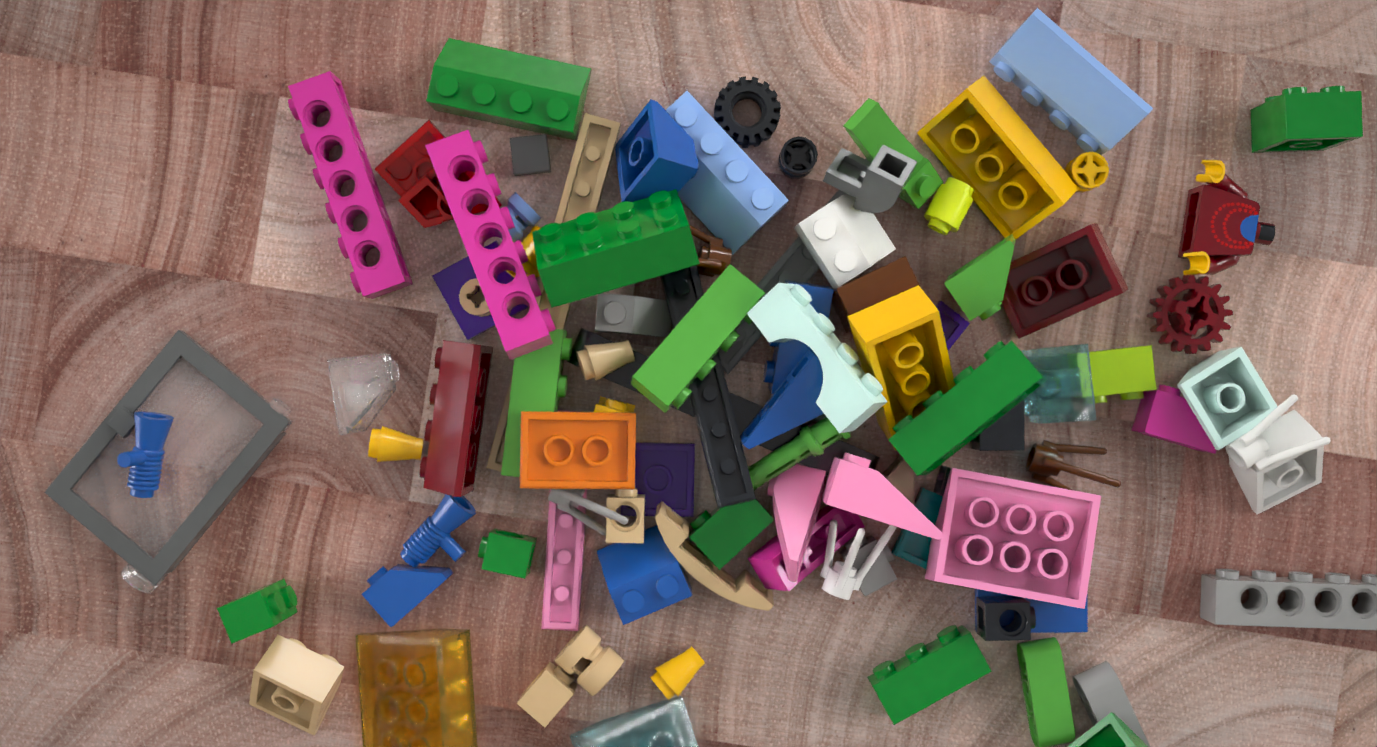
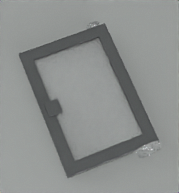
(211, 451)

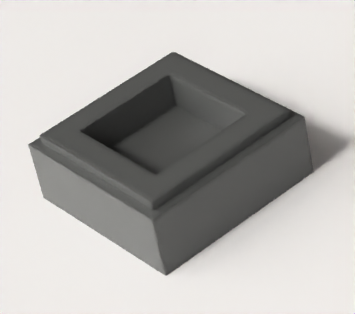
(530, 155)

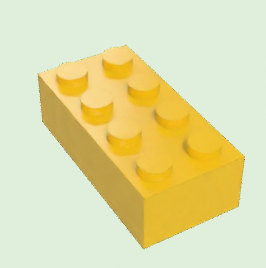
(905, 351)

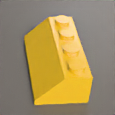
(999, 158)

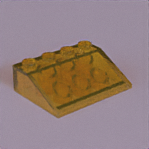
(416, 688)

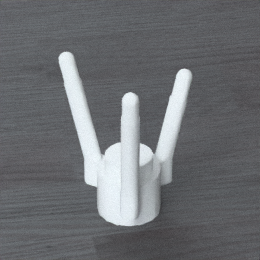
(1251, 447)
(841, 578)

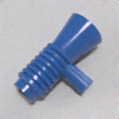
(147, 455)
(436, 532)

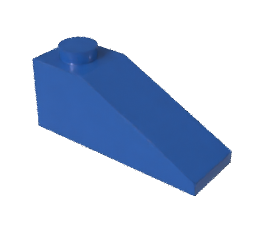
(790, 404)

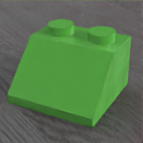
(982, 281)

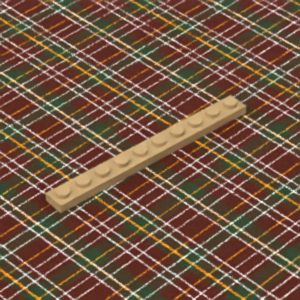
(580, 195)

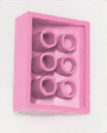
(1015, 538)

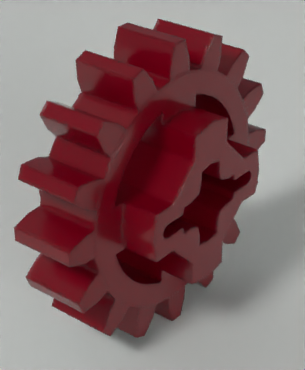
(1204, 306)

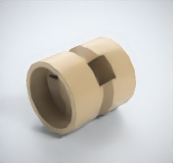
(598, 670)

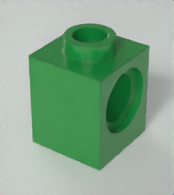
(507, 552)

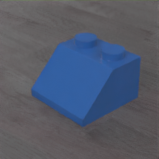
(654, 155)
(643, 576)

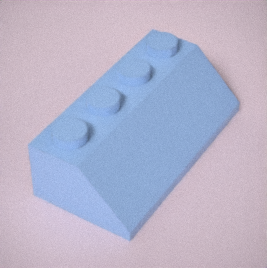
(1069, 84)
(729, 188)

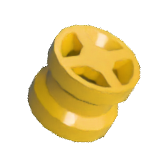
(1094, 169)

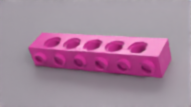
(307, 102)
(450, 159)

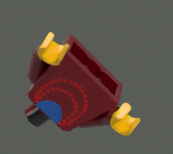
(1220, 223)

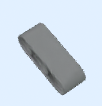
(1104, 694)

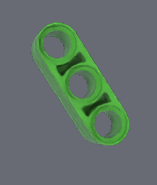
(1046, 692)

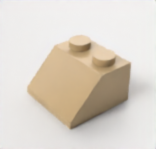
(295, 684)

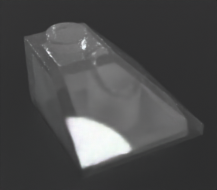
(361, 389)

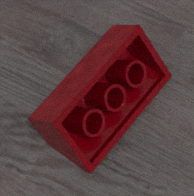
(457, 417)

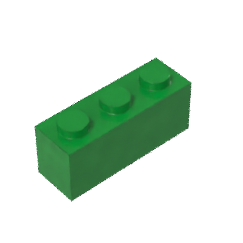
(928, 673)

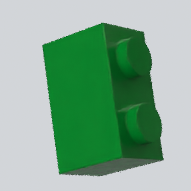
(728, 530)
(258, 610)

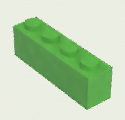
(697, 339)
(534, 387)

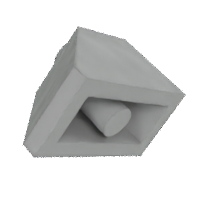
(632, 315)

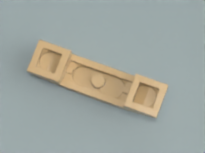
(743, 590)

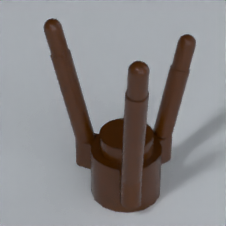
(713, 258)
(1045, 461)

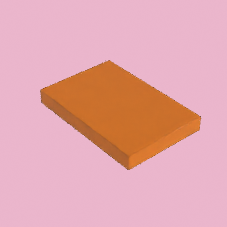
(577, 450)

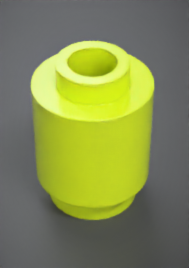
(949, 206)

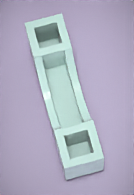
(847, 392)

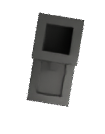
(872, 183)

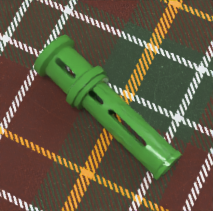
(809, 442)

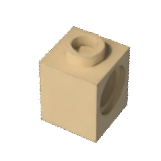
(626, 533)
(547, 693)

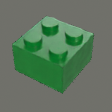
(1306, 120)

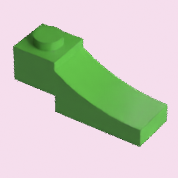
(872, 129)

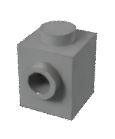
(880, 572)

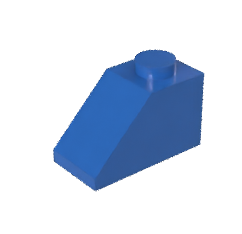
(402, 588)

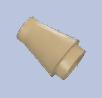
(603, 359)

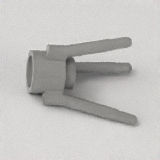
(570, 498)

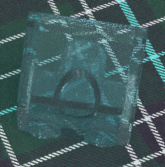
(1068, 388)

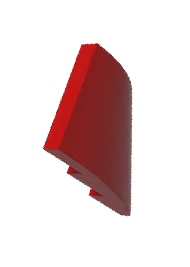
(415, 179)

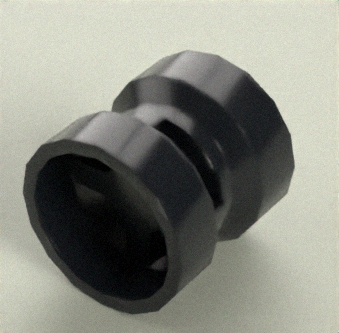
(801, 152)

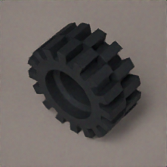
(753, 91)

